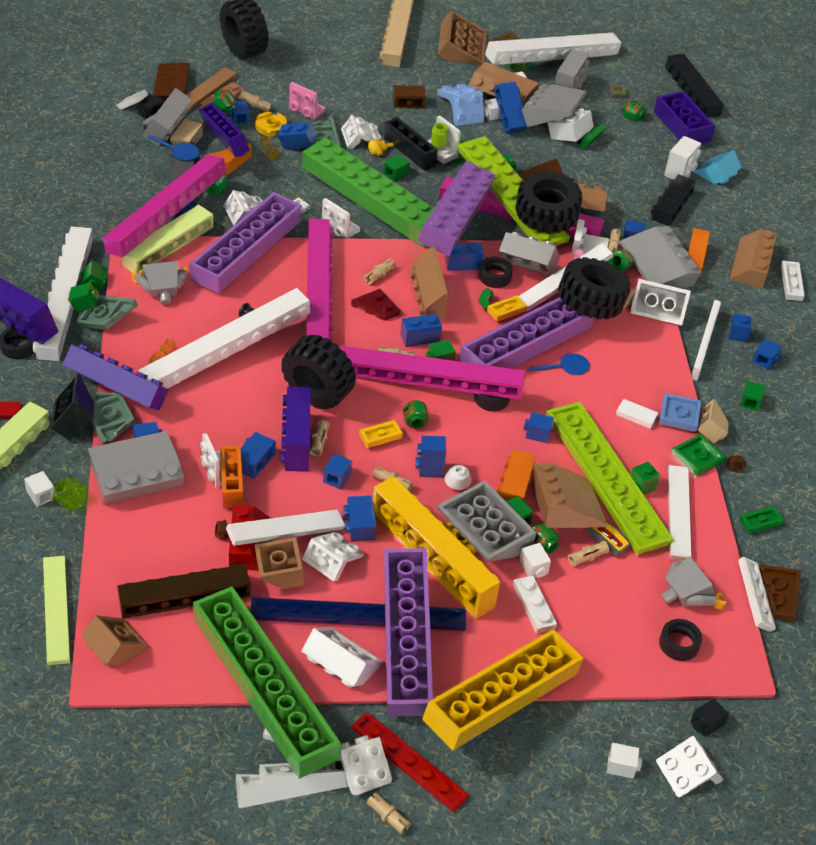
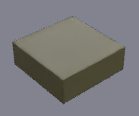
(617, 91)

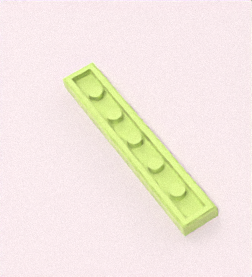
(56, 611)

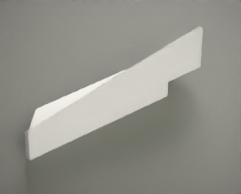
(281, 782)

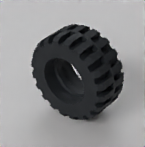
(244, 28)
(548, 216)
(594, 288)
(323, 367)

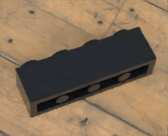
(410, 143)
(672, 200)

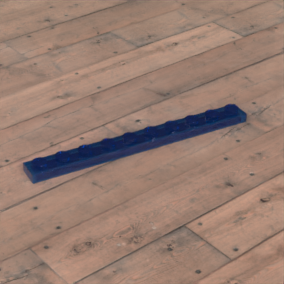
(346, 613)

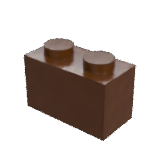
(409, 96)

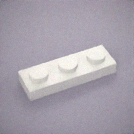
(792, 281)
(534, 604)

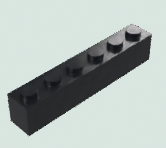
(694, 85)

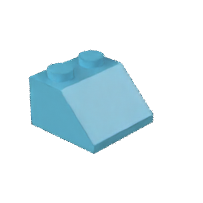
(720, 168)

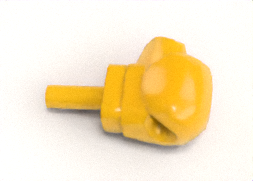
(377, 147)

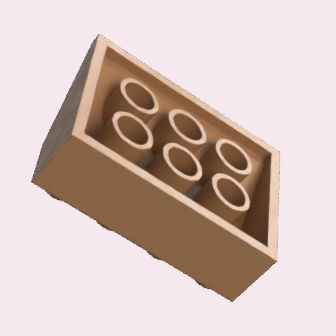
(461, 40)
(565, 498)

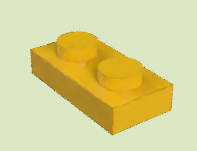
(506, 308)
(380, 434)

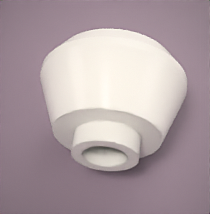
(458, 478)

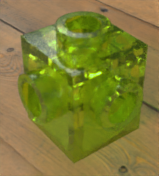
(70, 493)

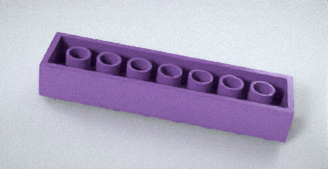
(456, 208)
(245, 242)
(526, 336)
(407, 632)

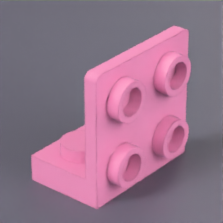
(304, 101)

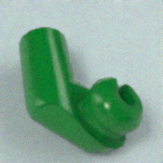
(485, 297)

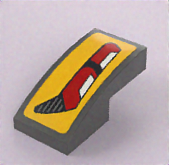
(614, 538)

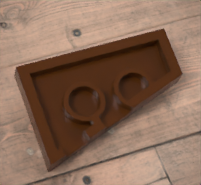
(781, 590)

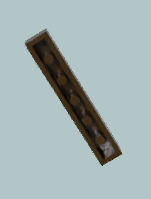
(180, 590)

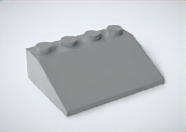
(551, 103)
(662, 257)
(135, 467)
(488, 522)

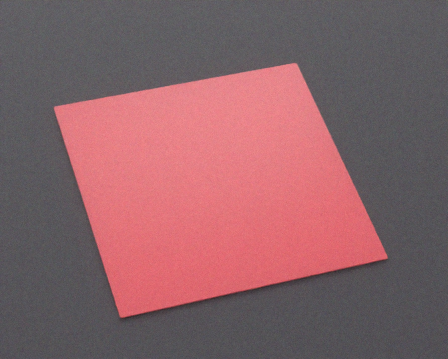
(601, 607)

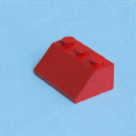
(246, 552)

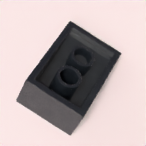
(72, 409)

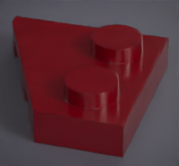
(377, 304)

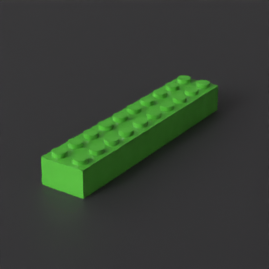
(367, 188)
(267, 682)

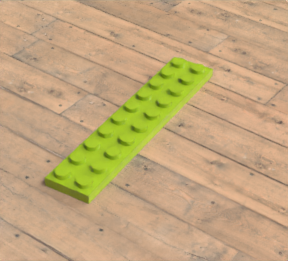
(506, 183)
(610, 478)

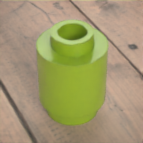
(439, 135)

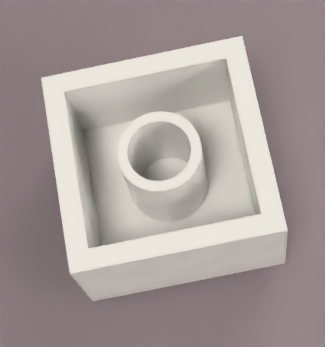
(571, 127)
(683, 158)

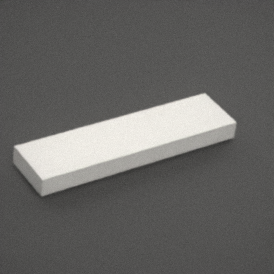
(756, 594)

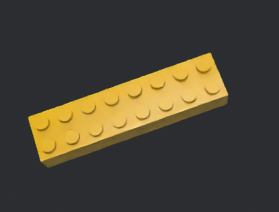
(446, 556)
(502, 689)

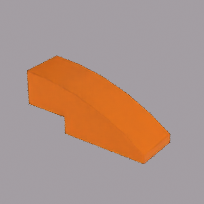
(698, 246)

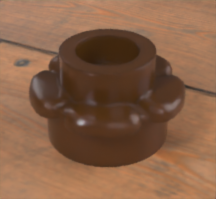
(740, 466)
(220, 529)

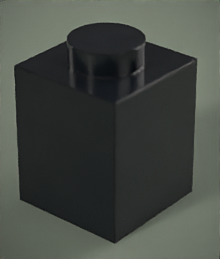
(149, 106)
(709, 717)

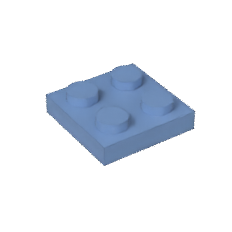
(680, 412)

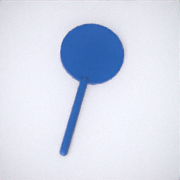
(182, 151)
(571, 363)

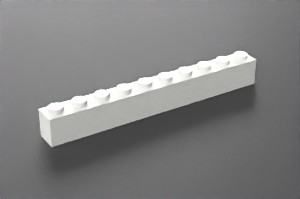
(551, 48)
(68, 275)
(228, 339)

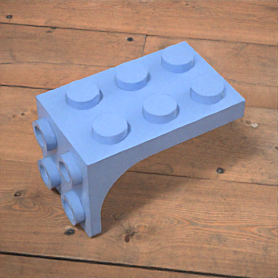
(465, 103)

